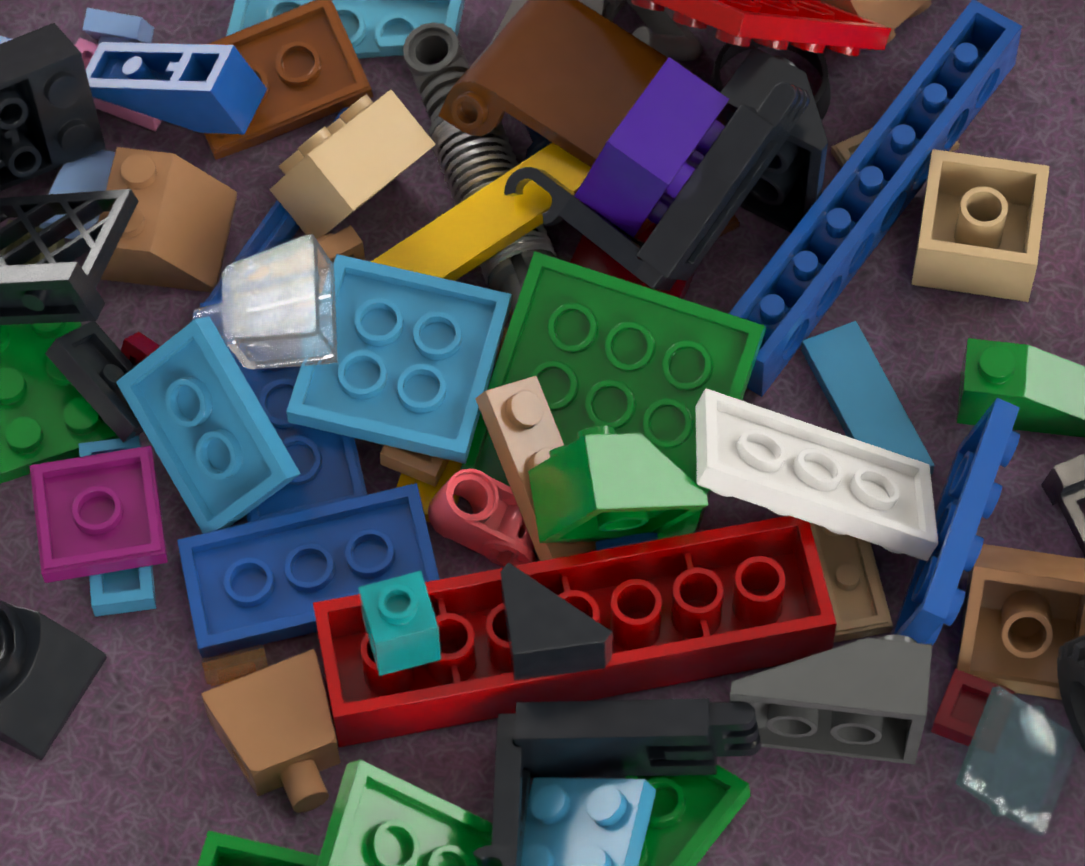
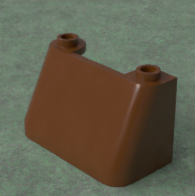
(559, 75)

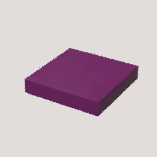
(98, 514)

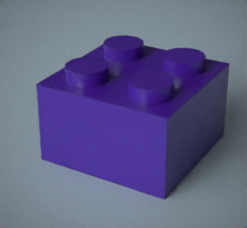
(654, 149)

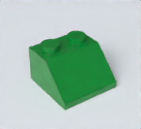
(609, 489)

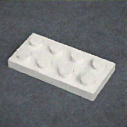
(814, 475)

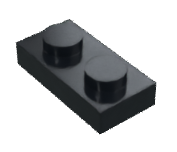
(93, 368)

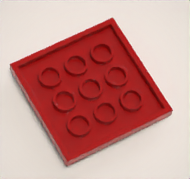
(775, 23)

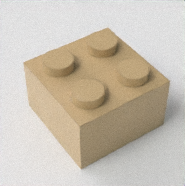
(349, 162)
(980, 225)

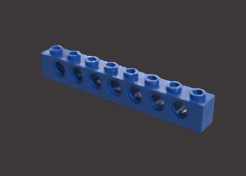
(875, 186)

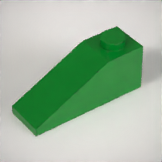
(1038, 382)

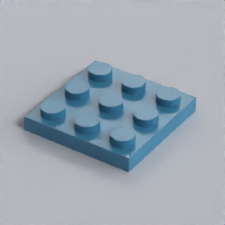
(407, 360)

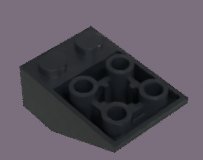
(44, 106)

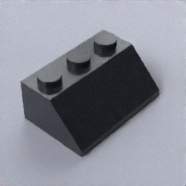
(797, 171)

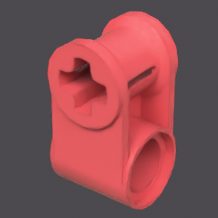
(496, 521)

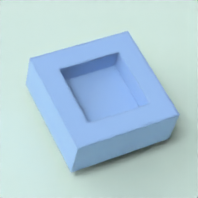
(117, 27)

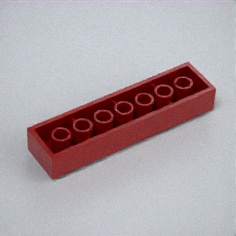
(674, 611)

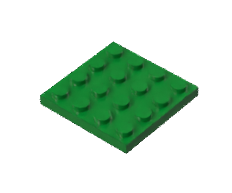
(619, 361)

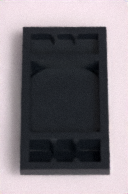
(40, 677)

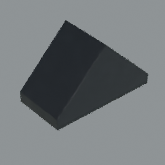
(548, 632)

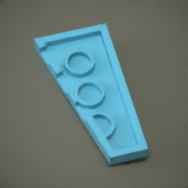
(372, 26)

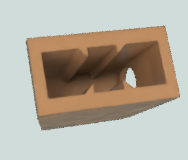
(278, 728)

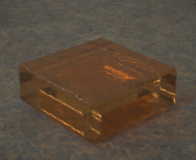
(233, 664)

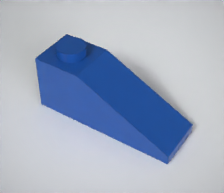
(181, 84)

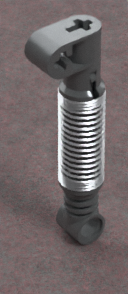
(470, 159)

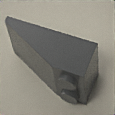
(845, 700)

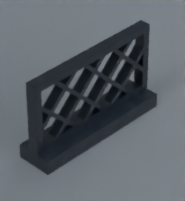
(55, 286)

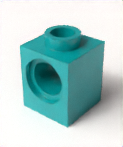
(400, 623)

